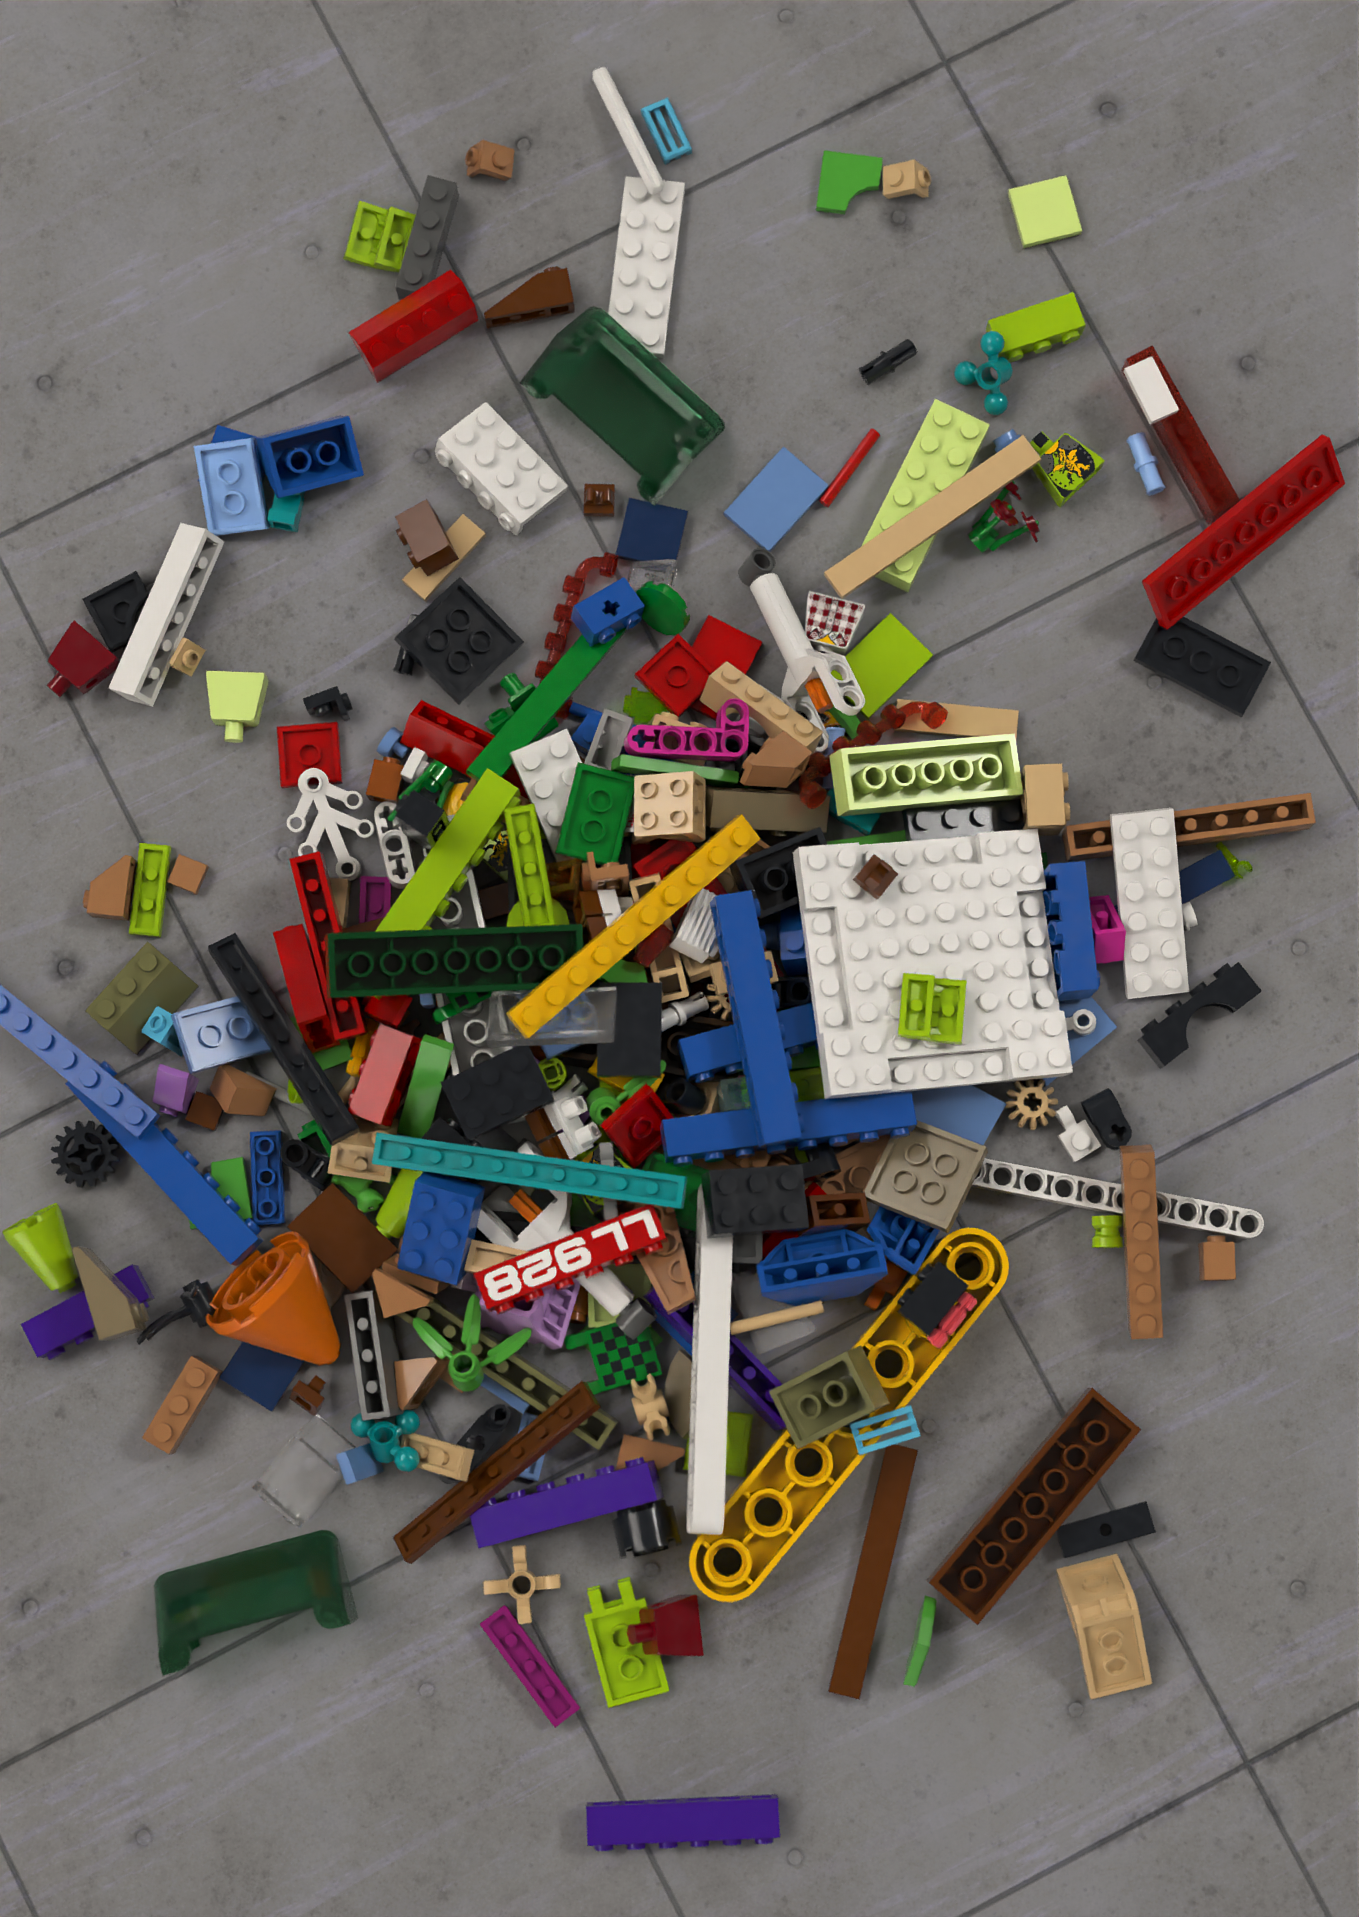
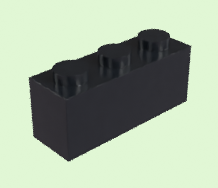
(421, 819)

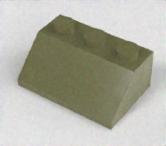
(136, 991)

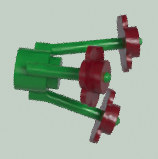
(984, 532)

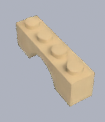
(763, 707)
(667, 966)

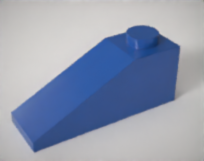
(792, 942)

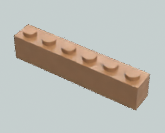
(1141, 1241)

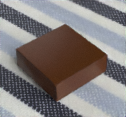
(205, 1111)

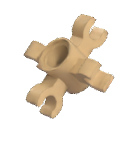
(650, 1407)
(523, 1599)

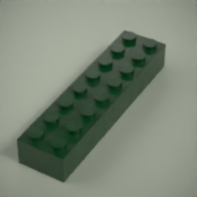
(446, 959)

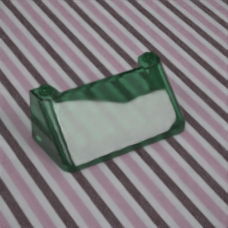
(626, 399)
(249, 1590)

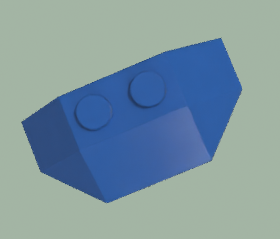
(902, 1239)
(821, 1267)

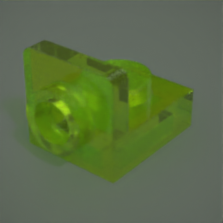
(642, 706)

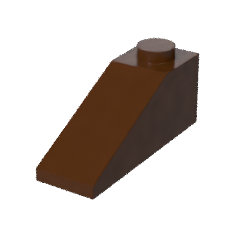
(539, 297)

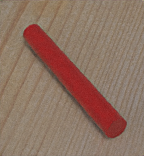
(849, 468)

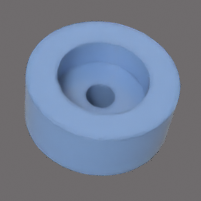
(391, 744)

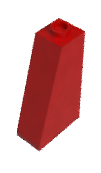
(304, 987)

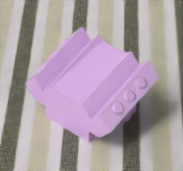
(545, 1317)

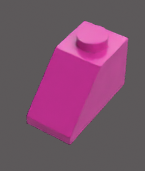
(1107, 930)

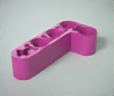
(685, 737)

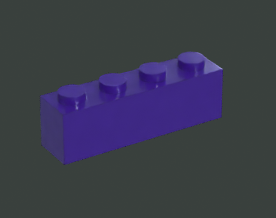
(72, 1318)

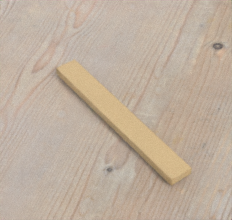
(932, 516)

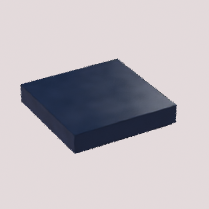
(651, 532)
(261, 1374)

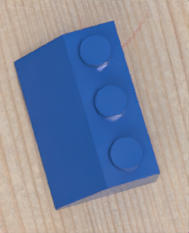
(310, 456)

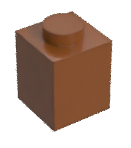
(385, 780)

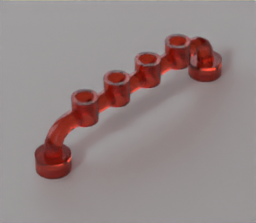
(574, 587)
(819, 765)

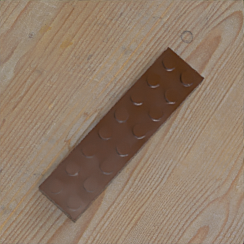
(1033, 1505)

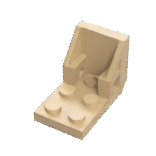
(1105, 1625)

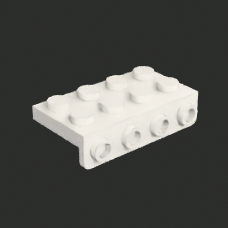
(499, 468)

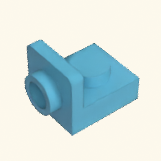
(161, 1029)

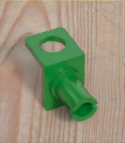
(518, 694)

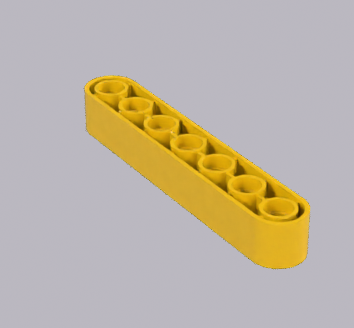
(805, 1496)

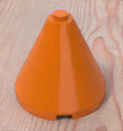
(278, 1303)

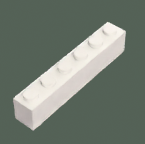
(166, 614)

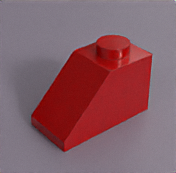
(388, 1009)

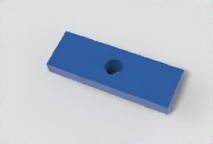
(267, 1198)

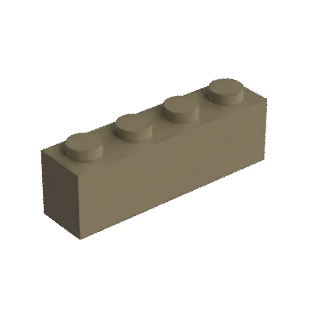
(764, 810)

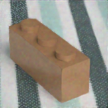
(182, 1405)

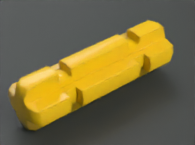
(361, 1049)

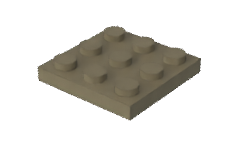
(926, 1175)

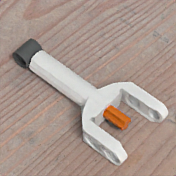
(808, 678)
(552, 1225)

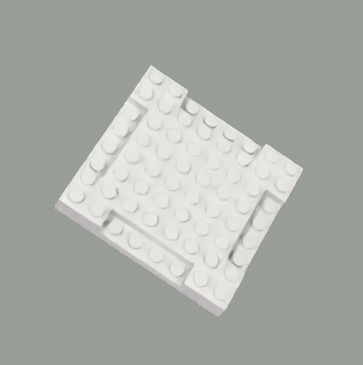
(953, 913)

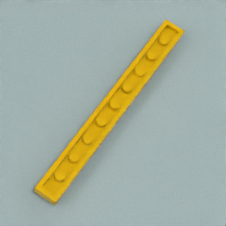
(632, 926)

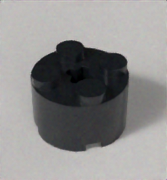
(646, 1530)

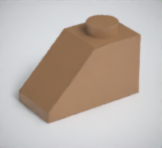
(112, 891)
(636, 1447)

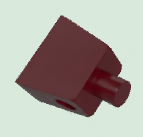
(80, 661)
(669, 1627)

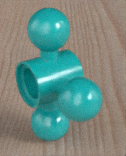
(967, 373)
(405, 1458)

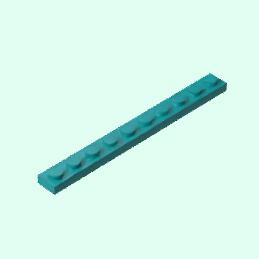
(530, 1170)

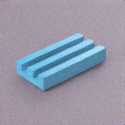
(675, 152)
(888, 1442)

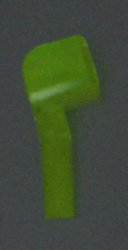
(1233, 861)

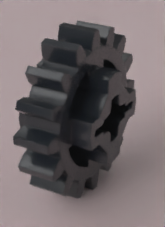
(88, 1167)

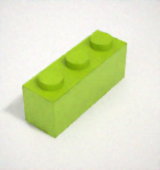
(1039, 326)

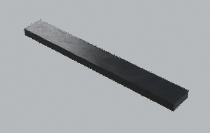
(283, 1039)

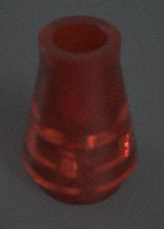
(653, 946)

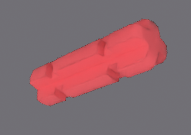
(952, 1320)

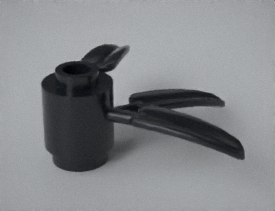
(196, 1304)

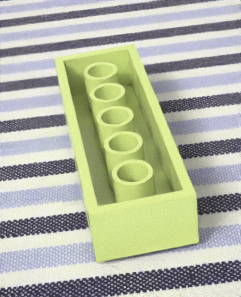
(935, 461)
(925, 774)

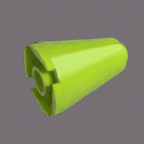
(395, 1208)
(45, 1247)

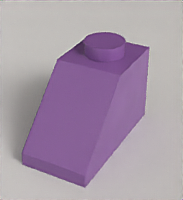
(174, 1090)

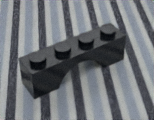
(1229, 991)

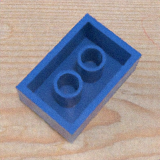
(440, 1227)

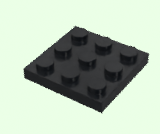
(459, 640)

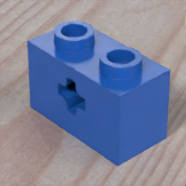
(614, 599)

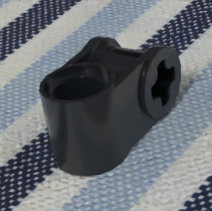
(791, 991)
(681, 1096)
(1104, 1114)
(309, 1165)

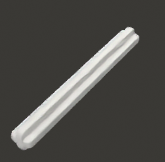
(628, 130)

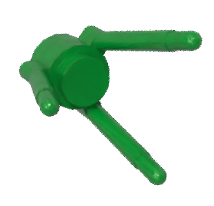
(433, 779)

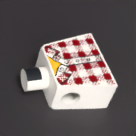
(831, 622)

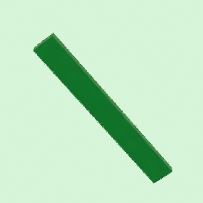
(541, 705)

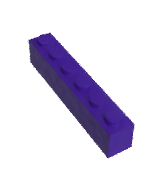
(746, 1372)
(568, 1503)
(682, 1820)

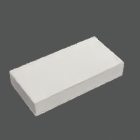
(1151, 390)

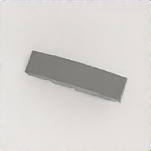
(609, 739)

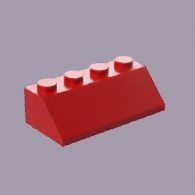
(414, 325)

